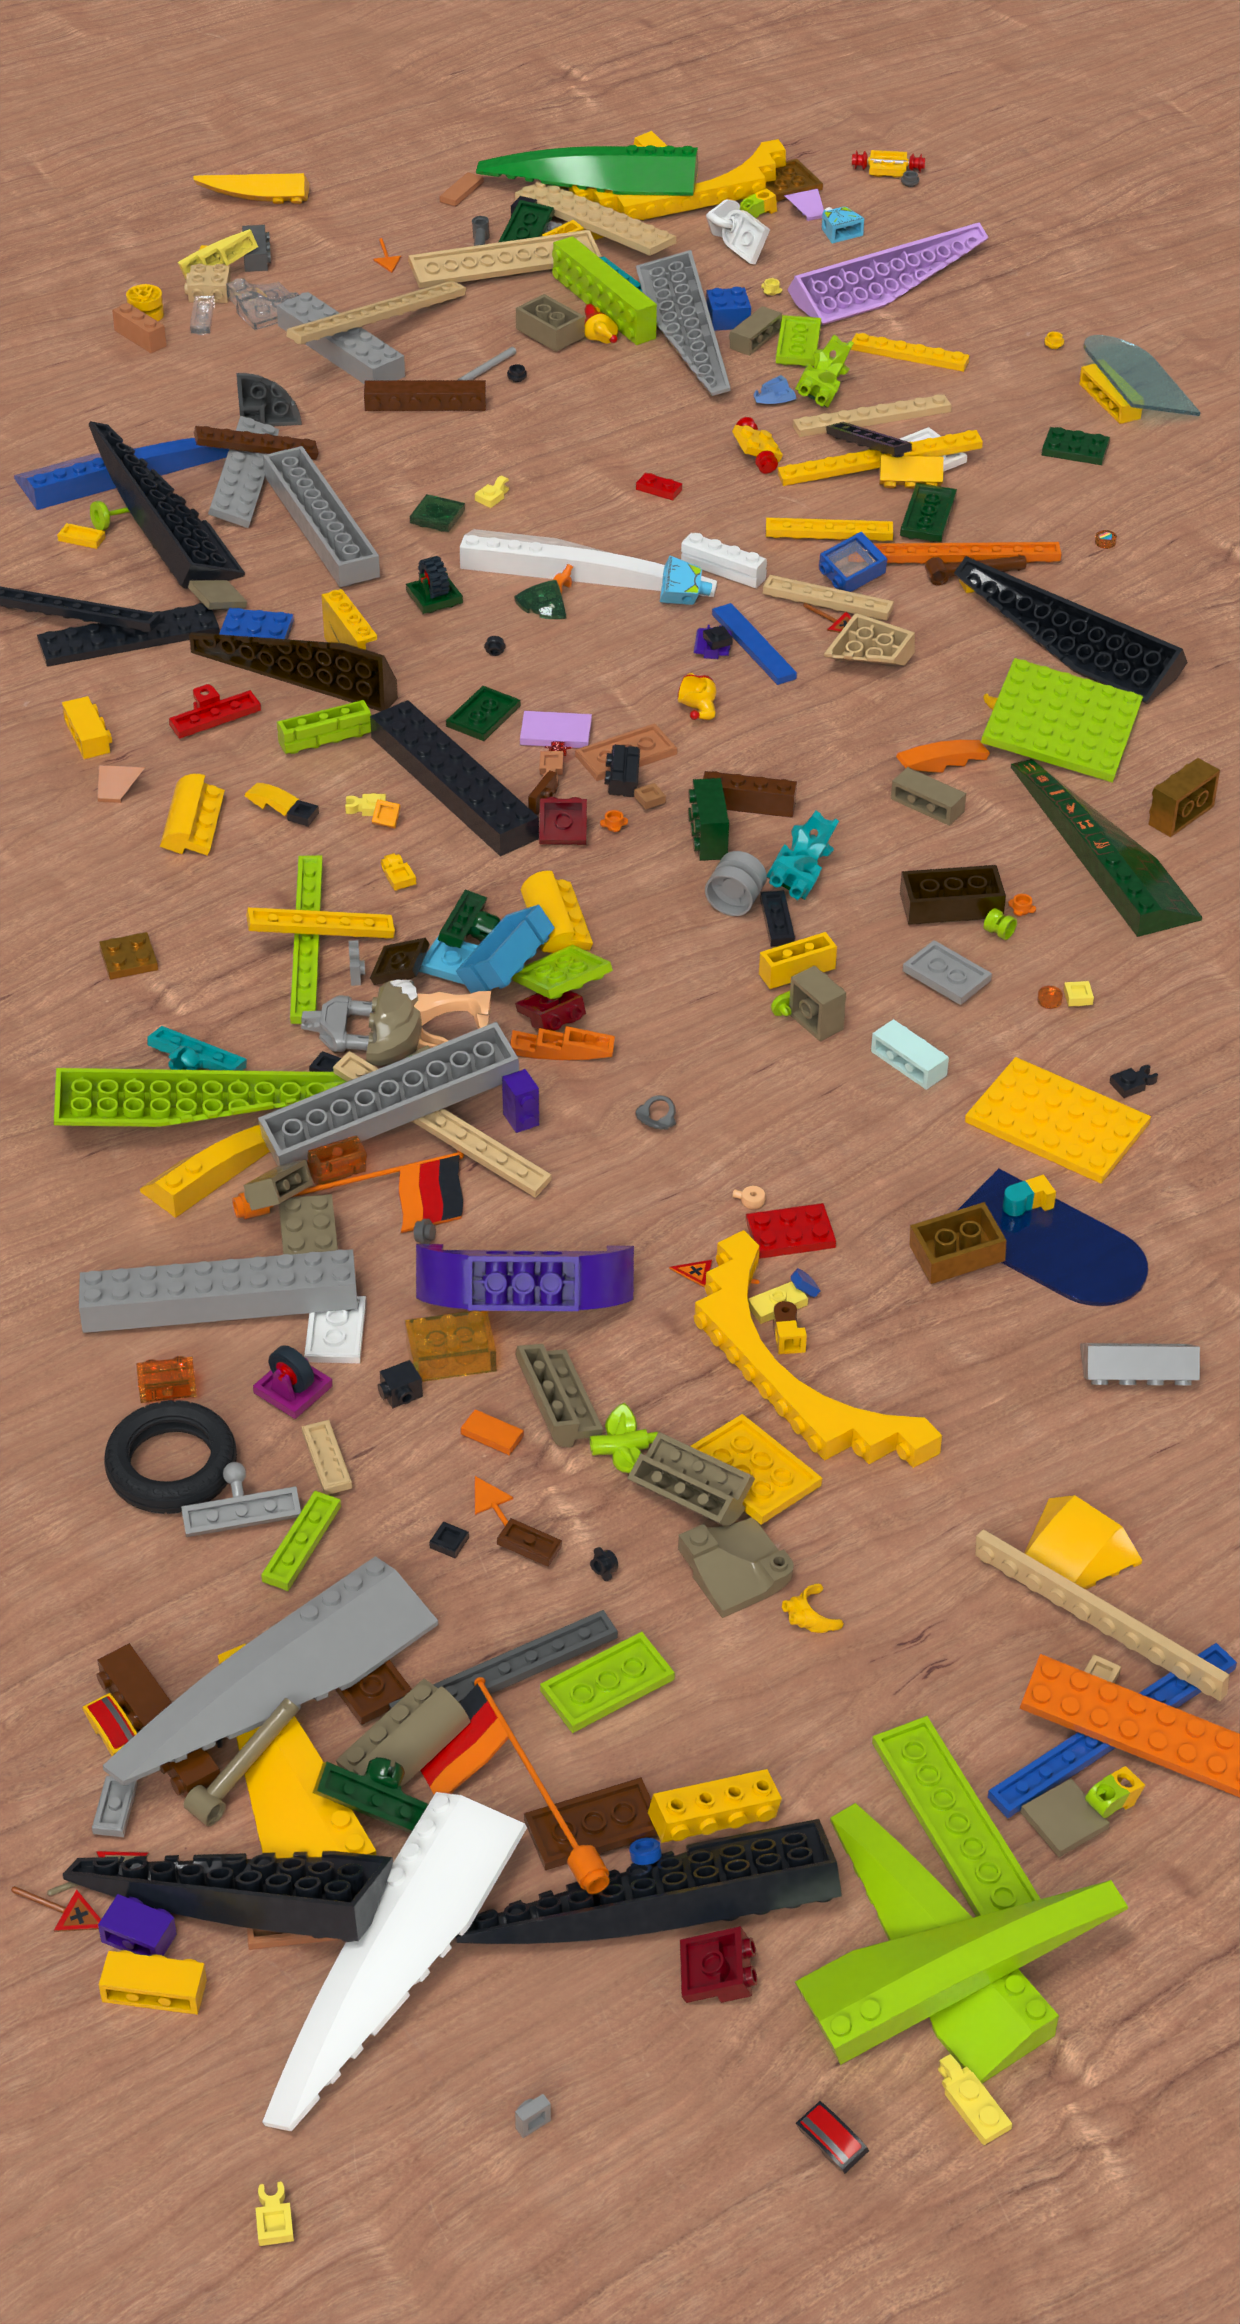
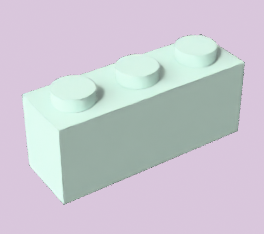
(909, 1054)

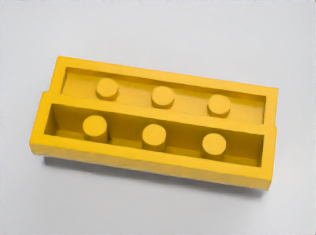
(192, 815)
(562, 909)

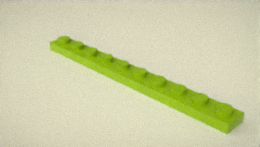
(306, 946)

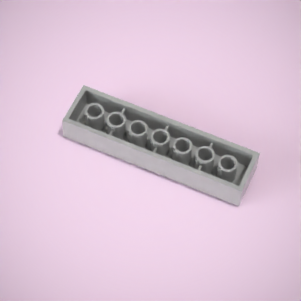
(353, 351)

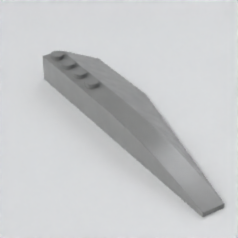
(685, 316)
(300, 1658)

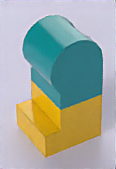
(1029, 1195)

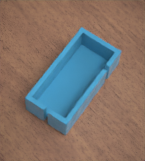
(505, 950)

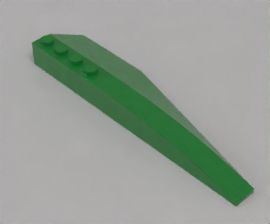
(615, 168)

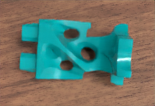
(797, 867)

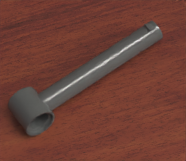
(480, 230)

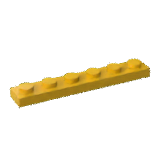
(910, 352)
(828, 528)
(320, 922)

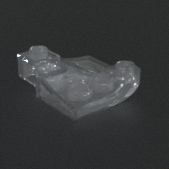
(257, 302)

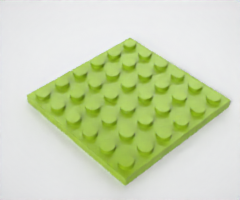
(1062, 719)

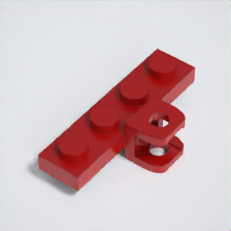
(211, 711)

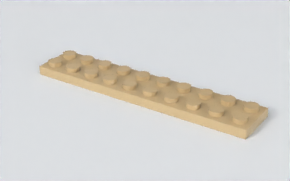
(599, 218)
(491, 259)

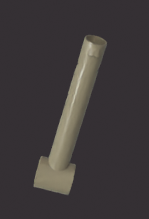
(208, 1803)

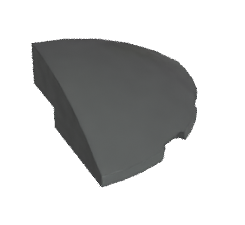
(266, 401)

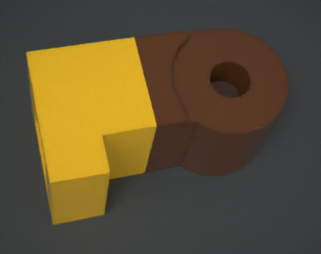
(787, 1335)

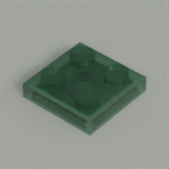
(437, 513)

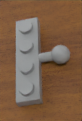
(241, 1509)

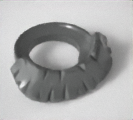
(663, 1123)

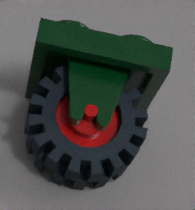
(434, 587)

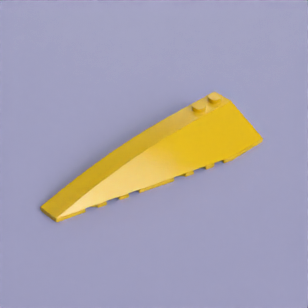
(284, 1803)

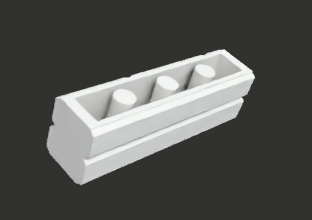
(724, 560)

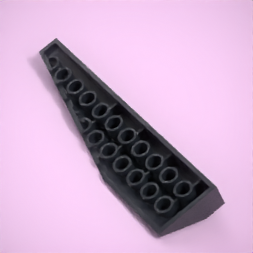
(1079, 636)

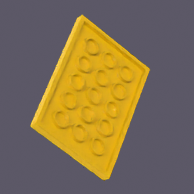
(1058, 1119)

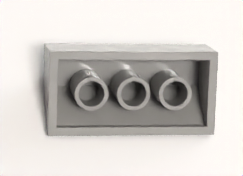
(1140, 1362)

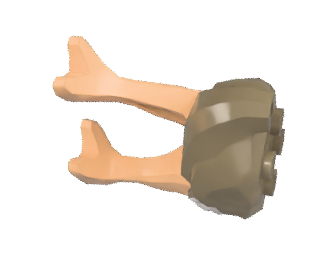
(403, 1012)

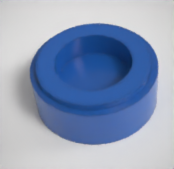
(645, 1851)

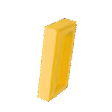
(81, 536)

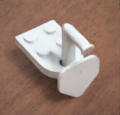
(738, 229)

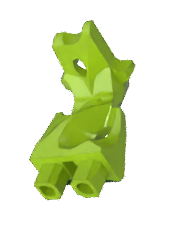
(821, 381)

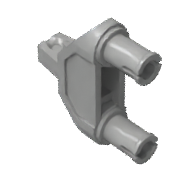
(332, 1023)

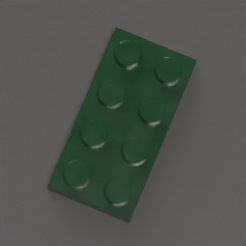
(928, 512)

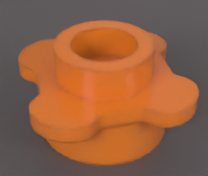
(614, 820)
(1022, 904)

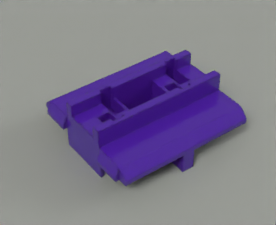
(702, 647)

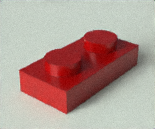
(659, 486)

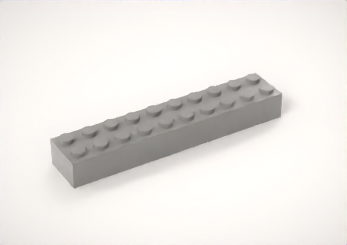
(321, 516)
(391, 1094)
(217, 1290)

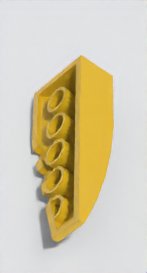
(259, 187)
(206, 1171)

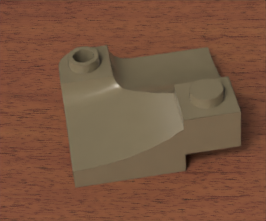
(735, 1564)

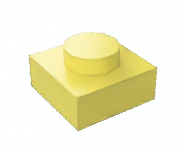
(1078, 993)

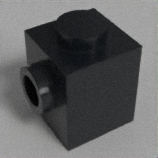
(400, 1384)

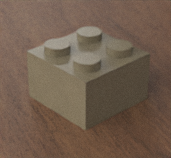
(817, 1003)

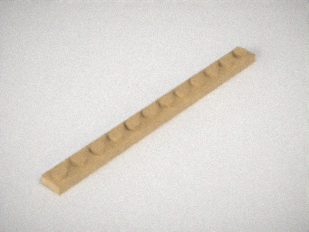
(374, 312)

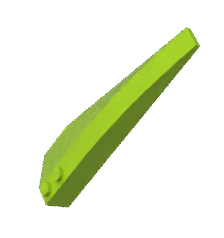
(907, 1979)
(989, 2025)

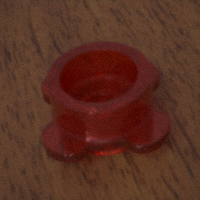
(558, 746)

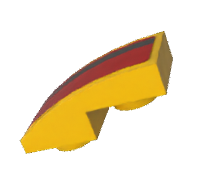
(110, 1722)

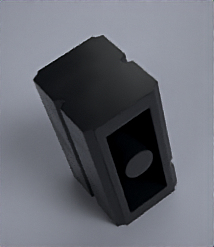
(623, 770)

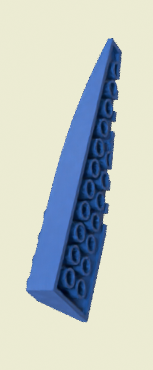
(90, 476)

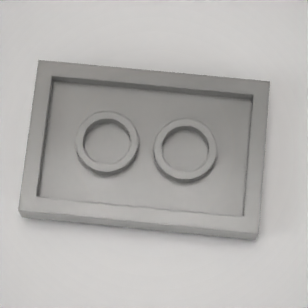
(947, 972)

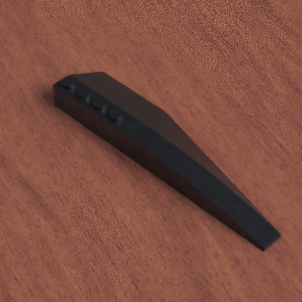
(181, 539)
(697, 1887)

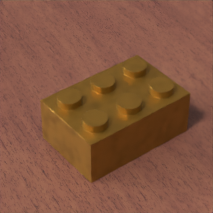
(1183, 797)
(957, 1243)

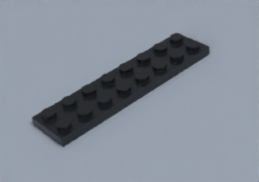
(103, 640)

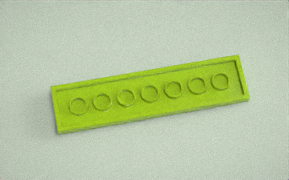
(953, 1818)

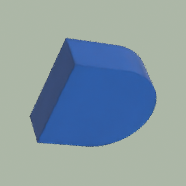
(804, 1283)

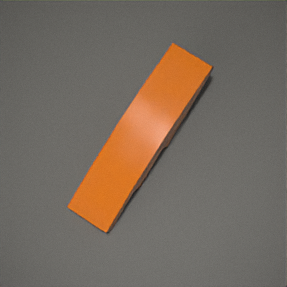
(938, 755)
(570, 1045)

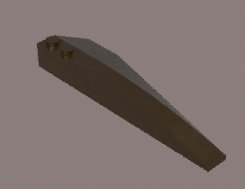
(314, 665)

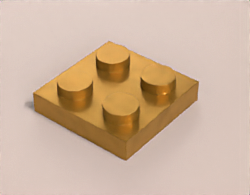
(128, 955)

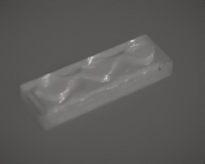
(202, 315)

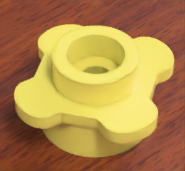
(771, 286)

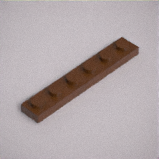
(251, 441)

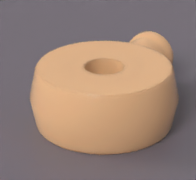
(751, 1197)

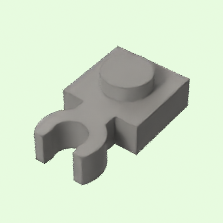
(357, 966)

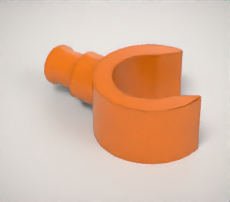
(564, 577)

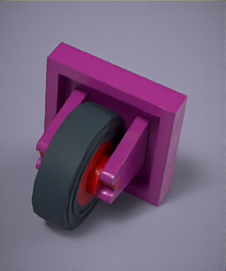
(291, 1382)

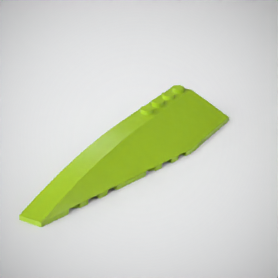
(176, 1096)

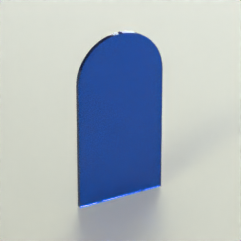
(1065, 1248)

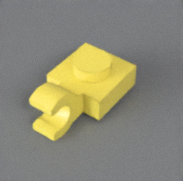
(492, 495)

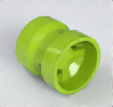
(1000, 924)

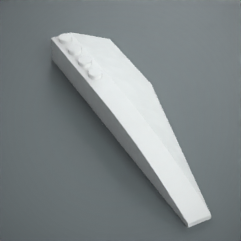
(549, 556)
(426, 1902)

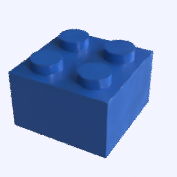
(727, 307)

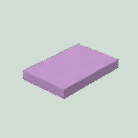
(544, 727)

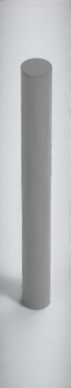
(489, 364)

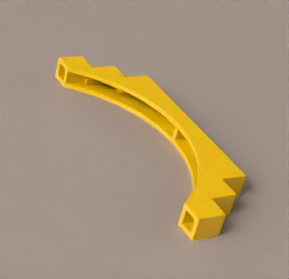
(734, 185)
(820, 1420)

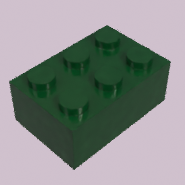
(708, 819)

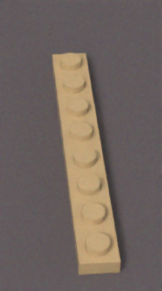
(874, 415)

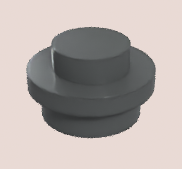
(910, 178)
(424, 1231)

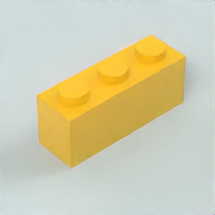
(910, 470)
(86, 727)
(787, 960)
(153, 1982)

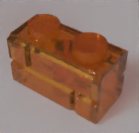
(337, 1160)
(166, 1379)

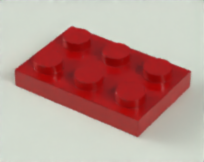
(791, 1230)

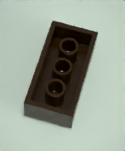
(951, 894)

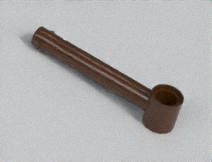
(940, 572)

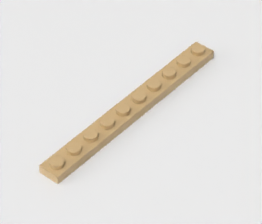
(464, 1137)
(1102, 1615)

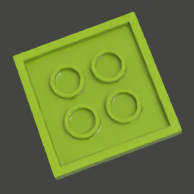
(562, 971)

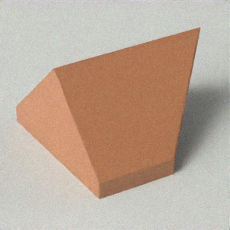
(115, 782)

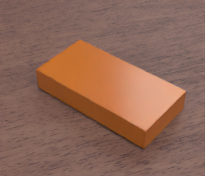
(492, 1432)

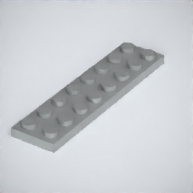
(241, 479)

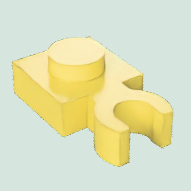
(365, 804)
(274, 2218)

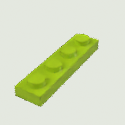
(301, 1540)

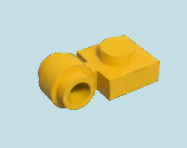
(397, 872)

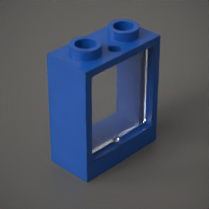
(852, 563)

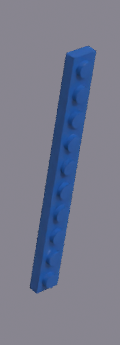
(1081, 1750)

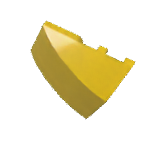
(1080, 1542)

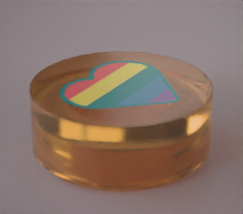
(1105, 539)

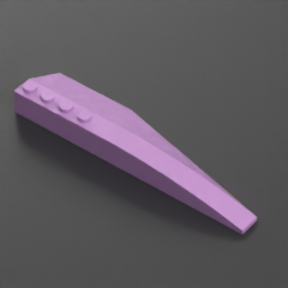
(879, 277)

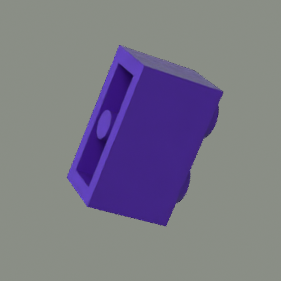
(520, 1100)
(137, 1927)

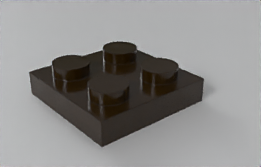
(400, 961)

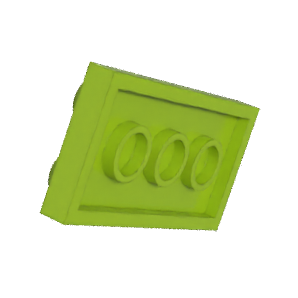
(798, 340)
(607, 1682)

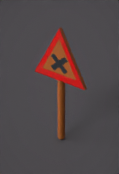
(837, 625)
(76, 1916)

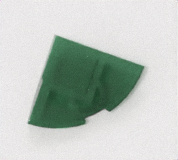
(543, 600)

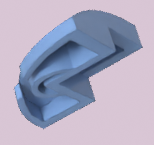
(775, 392)

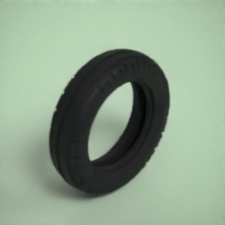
(164, 1418)

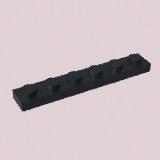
(869, 438)

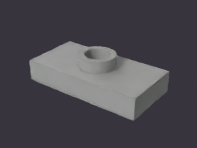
(114, 1808)

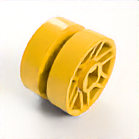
(147, 299)

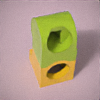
(759, 203)
(1111, 1796)

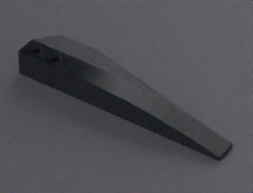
(292, 1895)

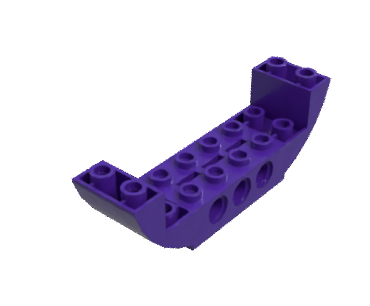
(524, 1278)

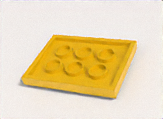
(778, 1474)

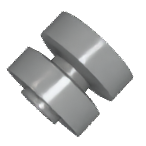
(735, 883)

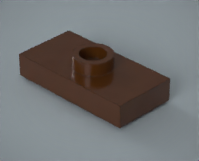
(546, 788)
(529, 1542)

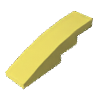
(221, 252)

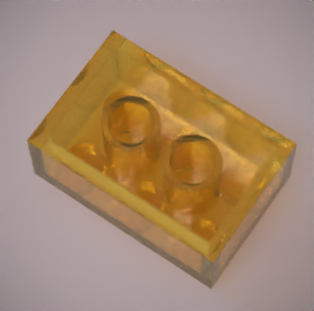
(451, 1345)

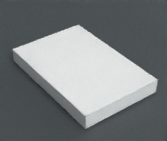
(336, 1335)

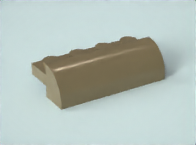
(558, 1394)
(693, 1479)
(409, 1731)

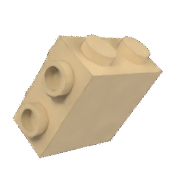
(208, 281)

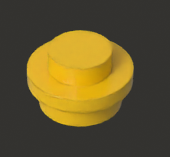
(1054, 340)

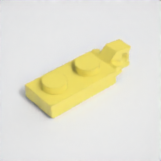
(973, 2101)

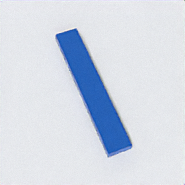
(754, 644)

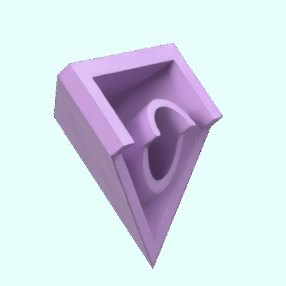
(808, 203)

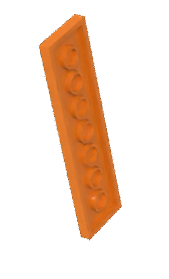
(1134, 1723)

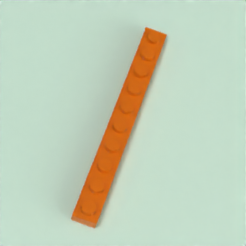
(956, 552)

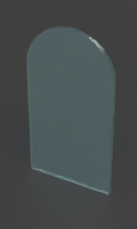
(1137, 376)

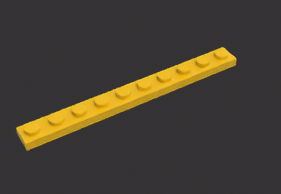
(870, 459)

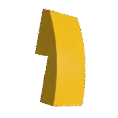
(265, 794)

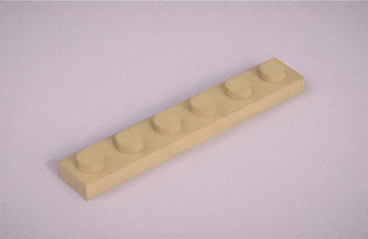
(828, 597)

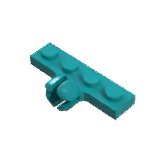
(193, 1054)

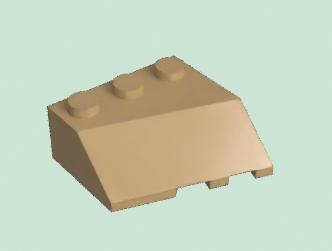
(872, 642)

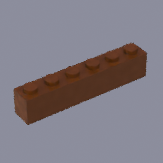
(425, 395)
(142, 1701)

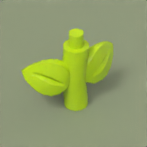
(622, 1439)

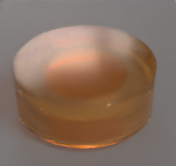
(1050, 997)

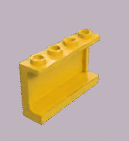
(344, 622)

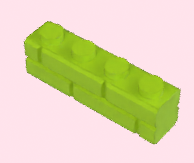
(324, 727)

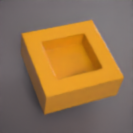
(386, 813)

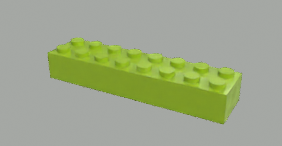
(604, 288)

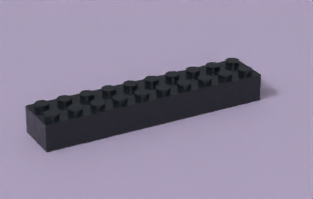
(455, 778)

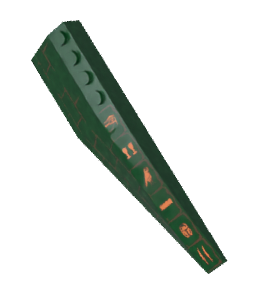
(1119, 865)

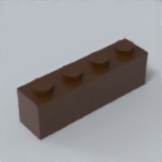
(757, 794)

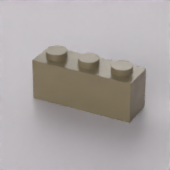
(755, 330)
(928, 796)
(278, 1185)

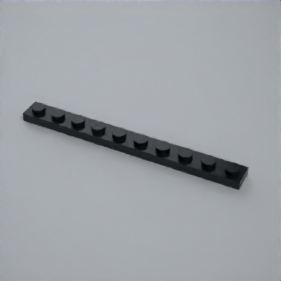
(79, 609)

